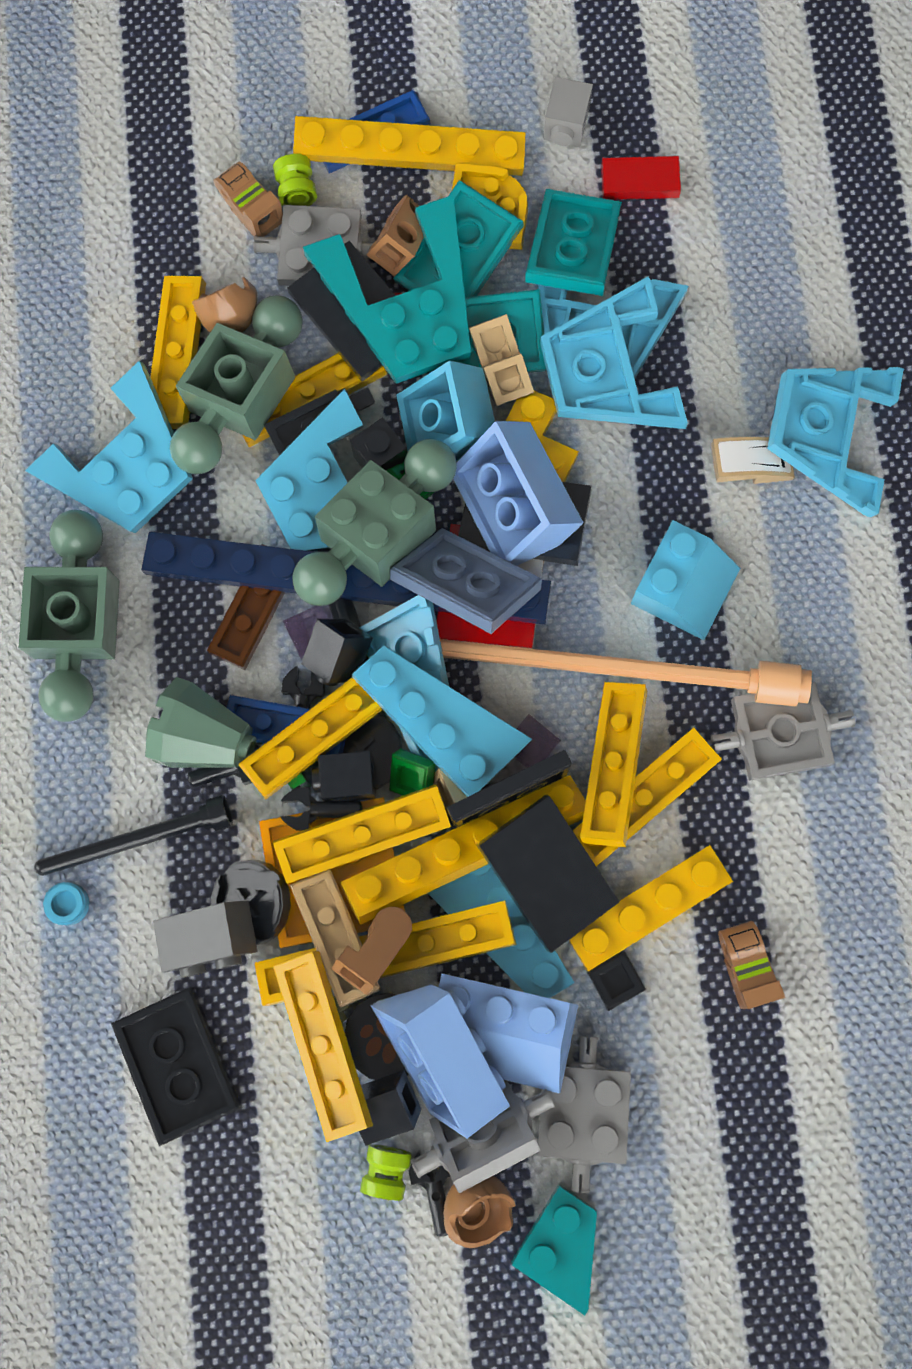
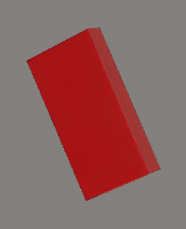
(641, 177)

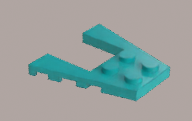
(418, 327)

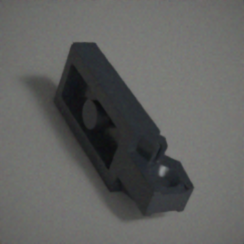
(290, 425)

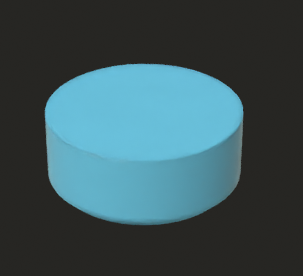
(66, 904)

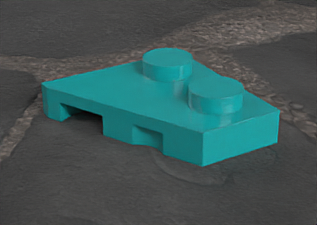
(561, 1249)

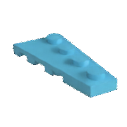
(414, 635)
(445, 725)
(528, 961)

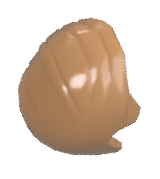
(228, 307)
(478, 1213)

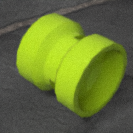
(294, 176)
(385, 1172)

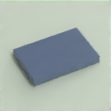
(466, 580)

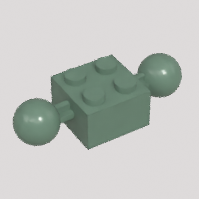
(235, 383)
(374, 522)
(69, 615)

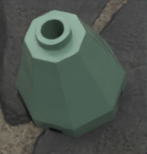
(196, 731)

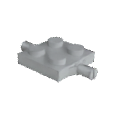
(306, 226)
(782, 737)
(587, 1117)
(490, 1149)

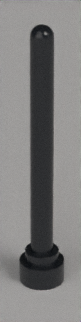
(213, 814)

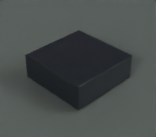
(616, 981)

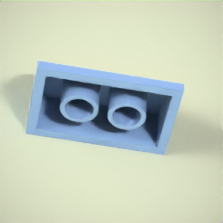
(515, 493)
(522, 1032)
(443, 1057)

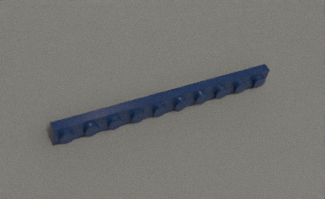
(273, 570)

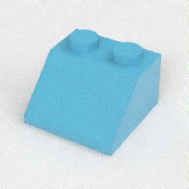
(448, 407)
(686, 580)

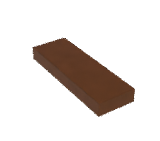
(244, 625)

